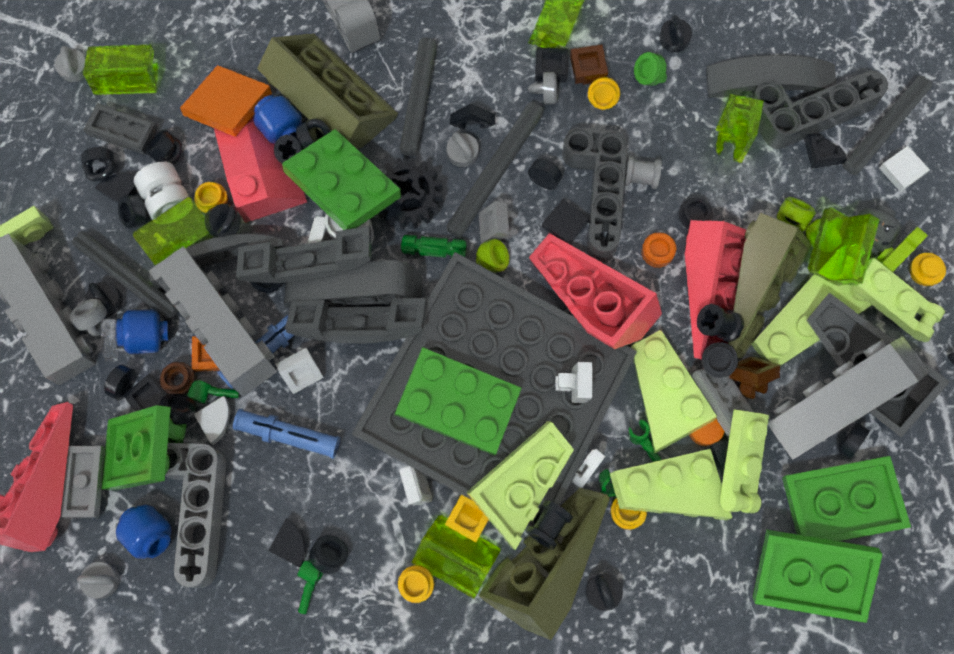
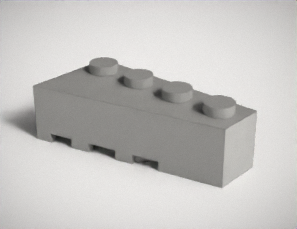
(41, 313)
(214, 321)
(848, 397)

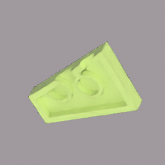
(669, 393)
(519, 483)
(672, 485)

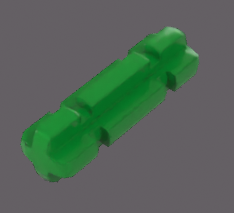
(432, 246)

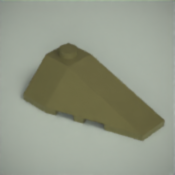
(769, 258)
(542, 582)

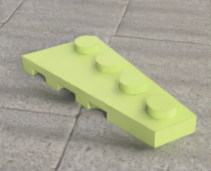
(790, 331)

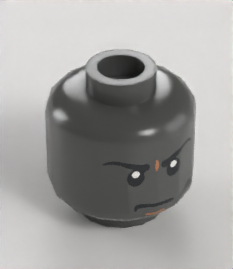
(887, 229)

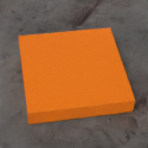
(225, 100)

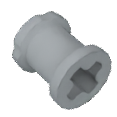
(642, 172)

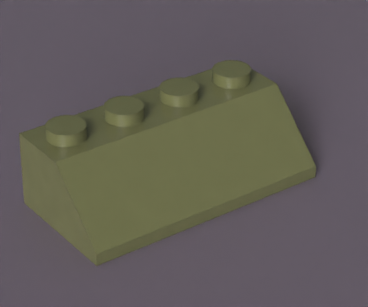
(325, 87)

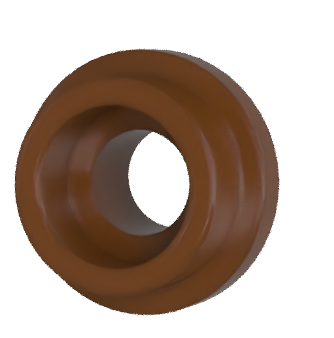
(170, 372)

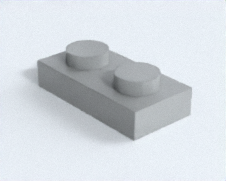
(83, 482)

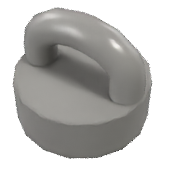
(70, 64)
(547, 88)
(462, 149)
(89, 316)
(99, 580)

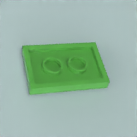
(341, 180)
(458, 401)
(137, 448)
(847, 500)
(817, 576)

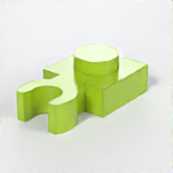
(892, 258)

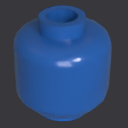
(276, 117)
(141, 331)
(143, 531)

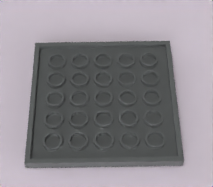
(509, 336)

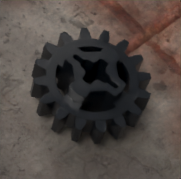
(416, 205)

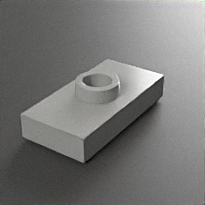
(722, 397)

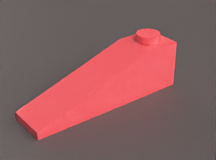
(256, 175)
(712, 271)
(598, 296)
(35, 498)

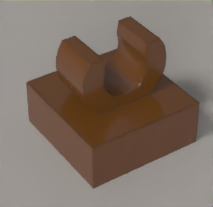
(588, 64)
(755, 375)

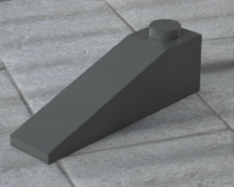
(847, 337)

